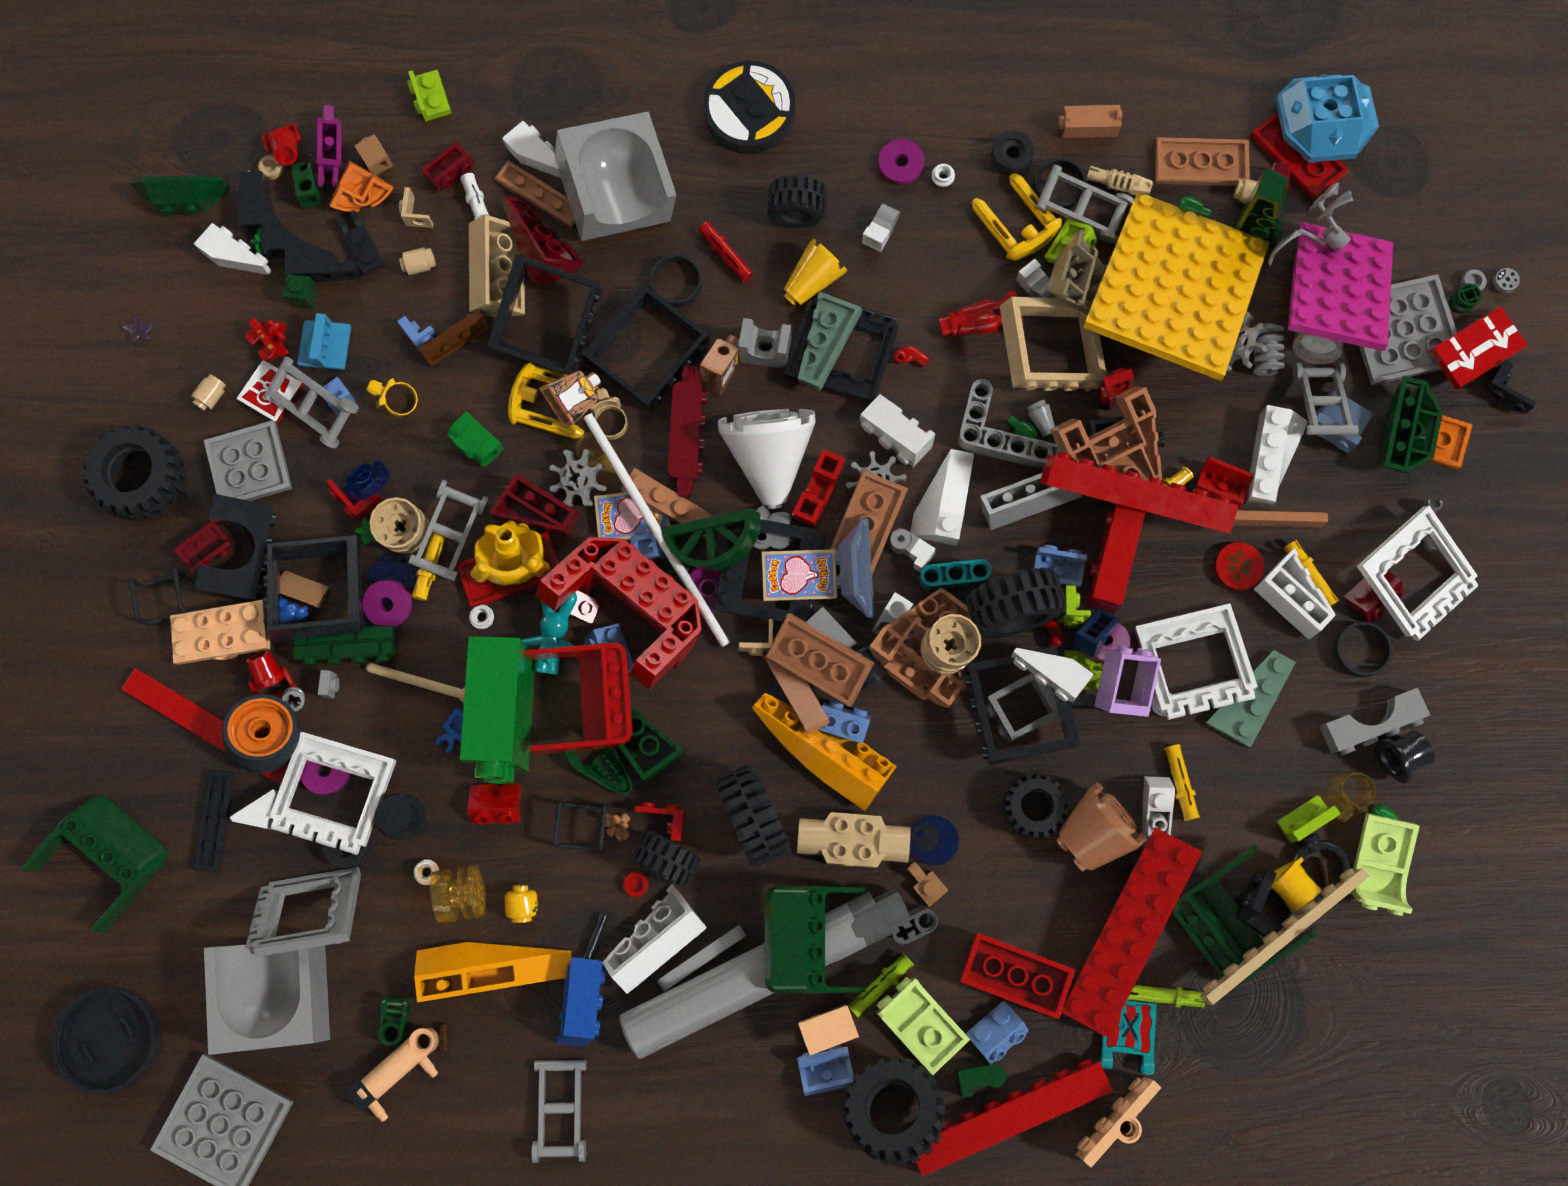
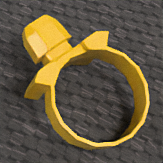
(376, 388)

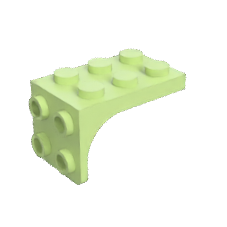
(1386, 856)
(921, 1024)

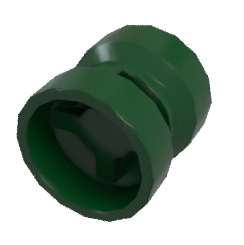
(1465, 298)

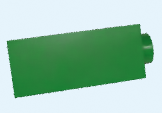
(497, 708)

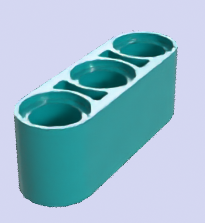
(965, 568)

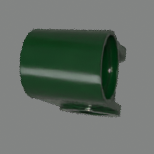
(394, 1018)

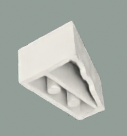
(896, 431)
(1295, 596)

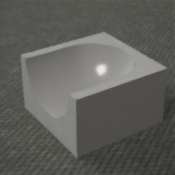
(614, 175)
(265, 998)

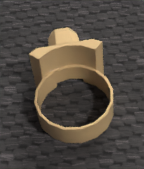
(605, 402)

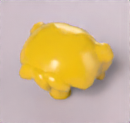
(509, 555)

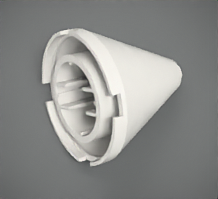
(769, 449)

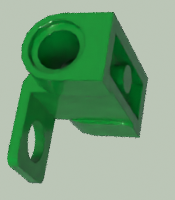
(474, 440)

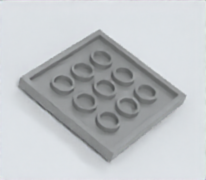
(1416, 324)
(221, 1124)

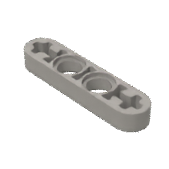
(701, 958)

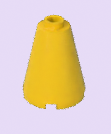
(812, 273)

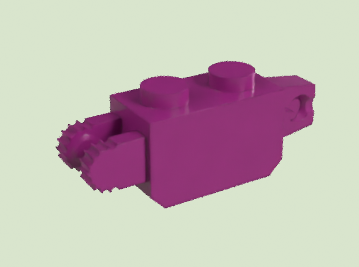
(327, 146)

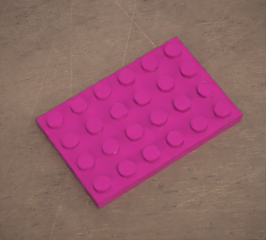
(1343, 291)

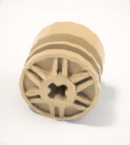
(386, 522)
(960, 635)

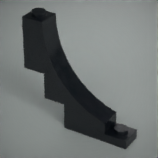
(278, 242)

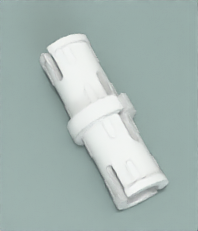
(473, 195)

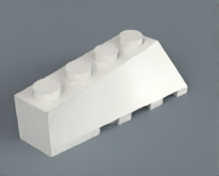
(1275, 444)
(654, 940)

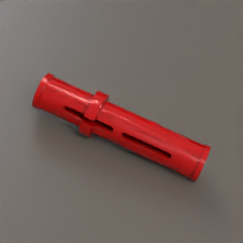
(719, 244)

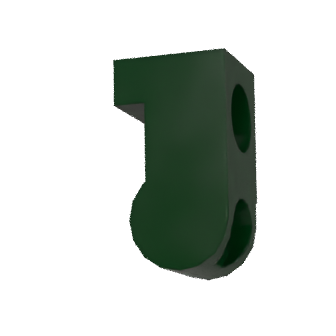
(306, 185)
(979, 1076)

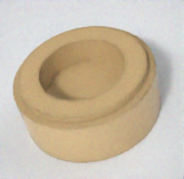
(270, 167)

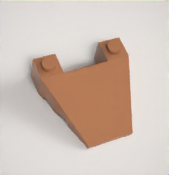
(1125, 445)

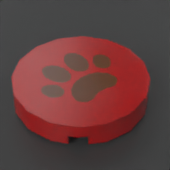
(1239, 566)

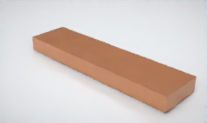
(536, 193)
(1280, 519)
(800, 697)

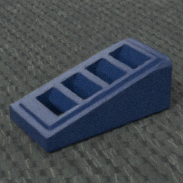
(1093, 633)

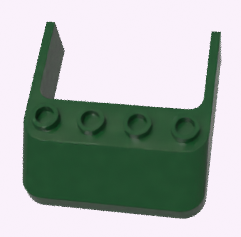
(114, 844)
(1210, 921)
(798, 939)

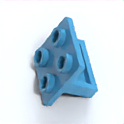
(324, 344)

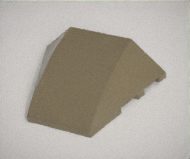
(1077, 274)

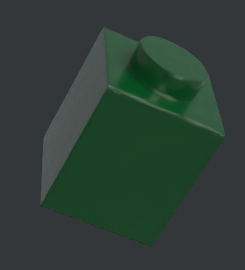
(300, 291)

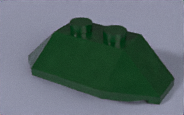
(181, 193)
(1410, 426)

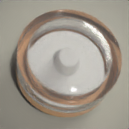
(1316, 349)

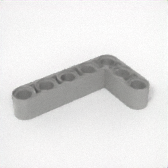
(1005, 439)

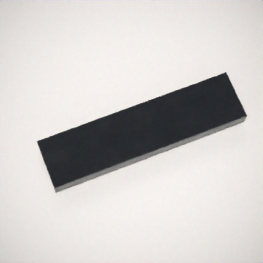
(214, 821)

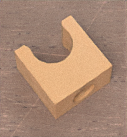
(828, 1029)

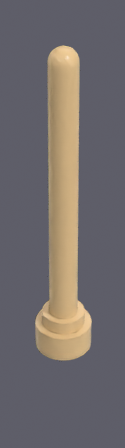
(416, 681)

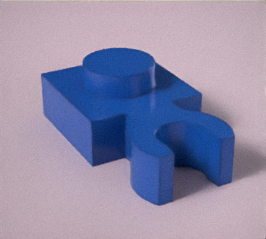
(454, 730)

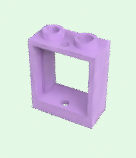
(1143, 685)

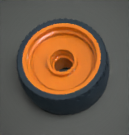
(254, 717)

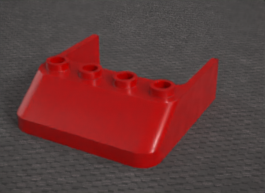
(603, 695)

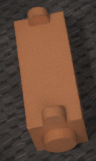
(1090, 121)

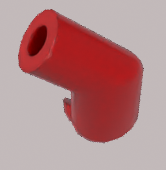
(911, 354)
(1056, 634)

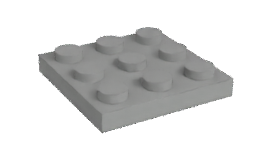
(248, 462)

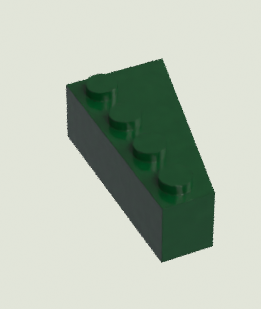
(1265, 208)
(649, 748)

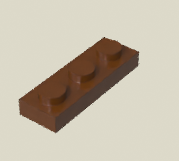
(454, 338)

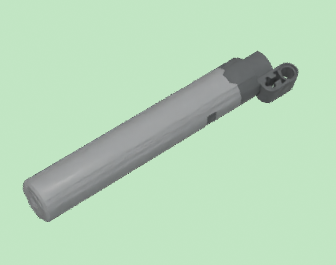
(743, 978)

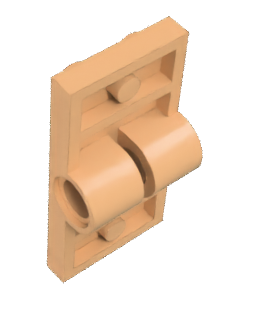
(219, 633)
(1108, 1128)

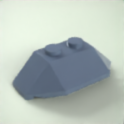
(856, 568)

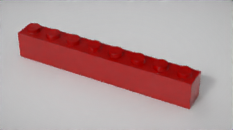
(1137, 493)
(1016, 1114)

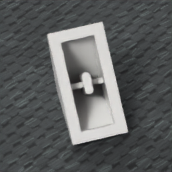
(257, 812)

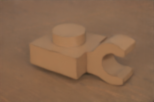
(928, 886)

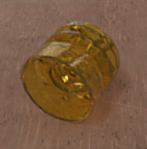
(452, 894)

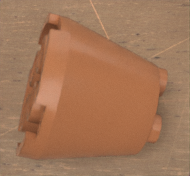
(1099, 830)

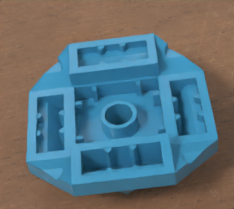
(1327, 116)

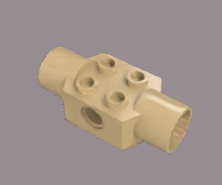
(853, 840)

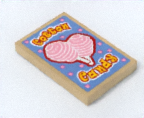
(620, 517)
(799, 575)

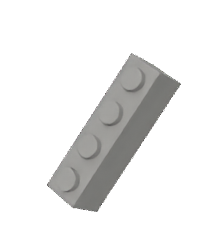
(1022, 501)

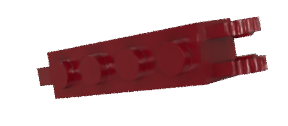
(685, 431)

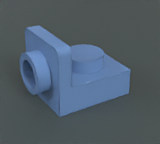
(414, 332)
(338, 389)
(648, 546)

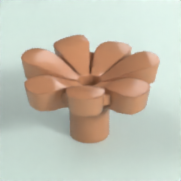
(617, 826)

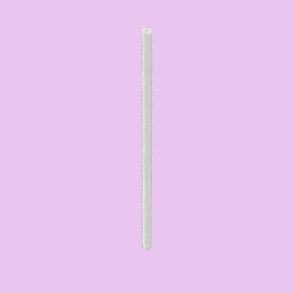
(655, 528)

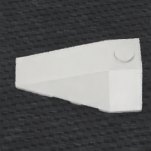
(943, 504)

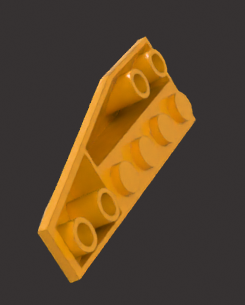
(839, 762)
(483, 967)

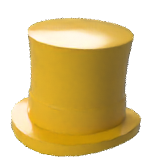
(1295, 885)

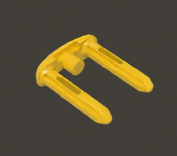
(1034, 240)
(521, 391)

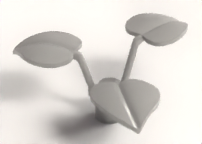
(1333, 235)

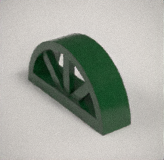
(708, 526)

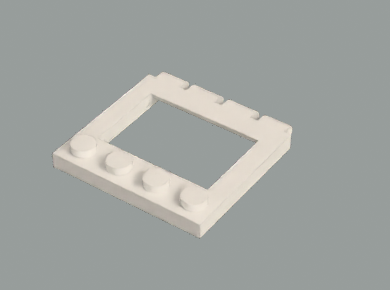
(1441, 600)
(1190, 627)
(341, 758)

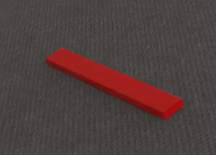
(183, 712)

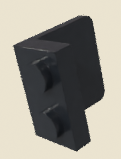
(1261, 906)

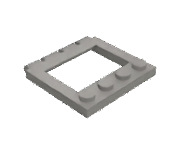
(267, 913)

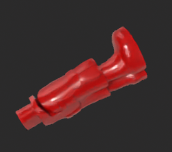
(975, 318)

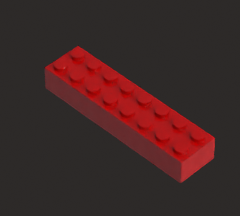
(1131, 932)

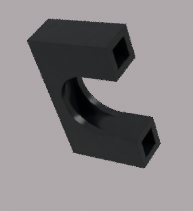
(254, 521)

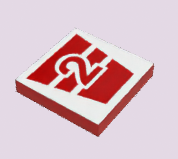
(256, 387)

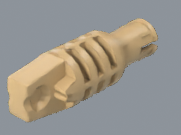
(1120, 181)

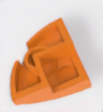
(359, 189)

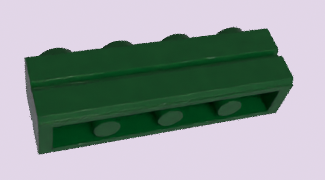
(373, 643)

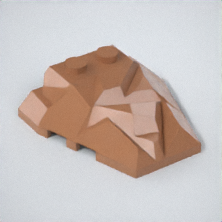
(899, 649)

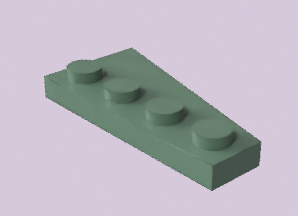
(829, 332)
(1244, 719)

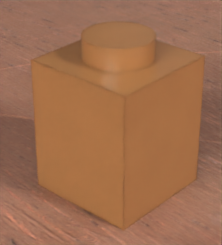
(373, 155)

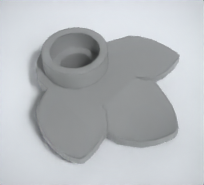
(773, 541)

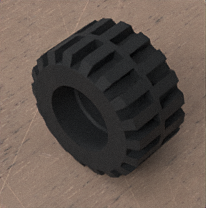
(797, 201)
(1054, 796)
(665, 859)

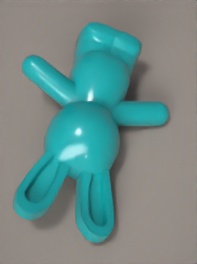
(553, 628)

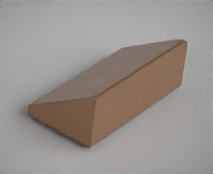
(303, 589)

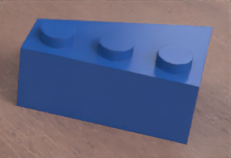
(581, 1002)

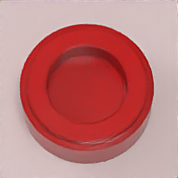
(635, 884)

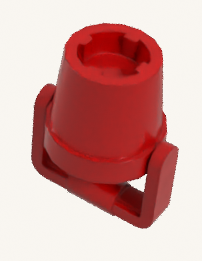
(283, 143)
(267, 672)

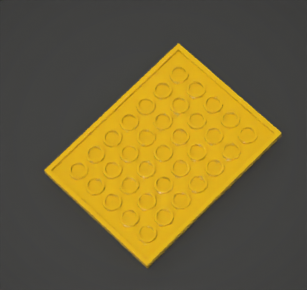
(1177, 286)

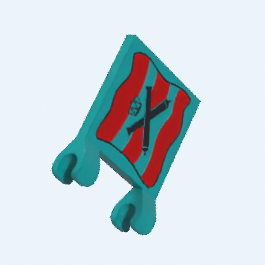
(1132, 1035)

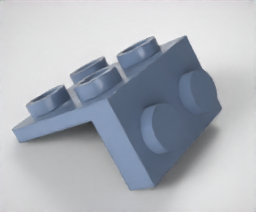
(1332, 416)

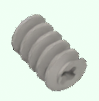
(1266, 362)

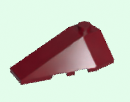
(538, 241)

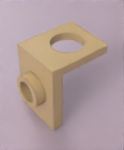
(406, 210)
(758, 649)

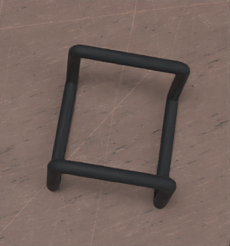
(177, 574)
(600, 847)

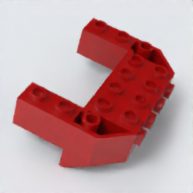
(638, 586)

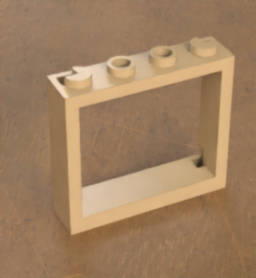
(1017, 353)

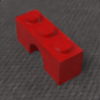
(822, 483)

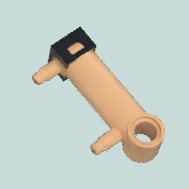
(369, 1089)

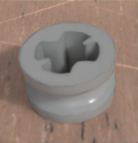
(295, 691)

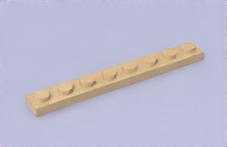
(1276, 941)

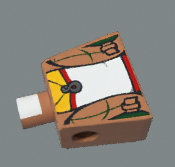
(719, 365)
(571, 396)

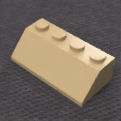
(490, 263)

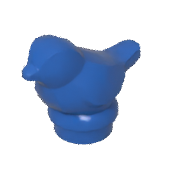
(291, 612)

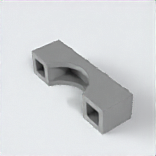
(1401, 710)

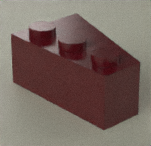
(535, 507)

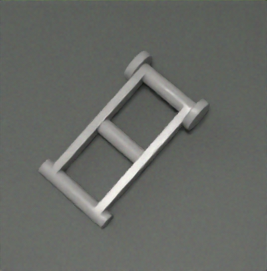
(1120, 200)
(1339, 373)
(328, 437)
(443, 492)
(538, 1147)

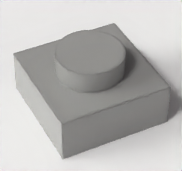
(328, 684)

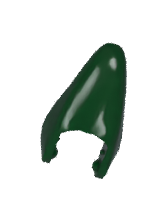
(604, 769)

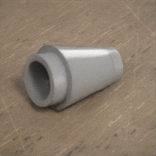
(1041, 417)

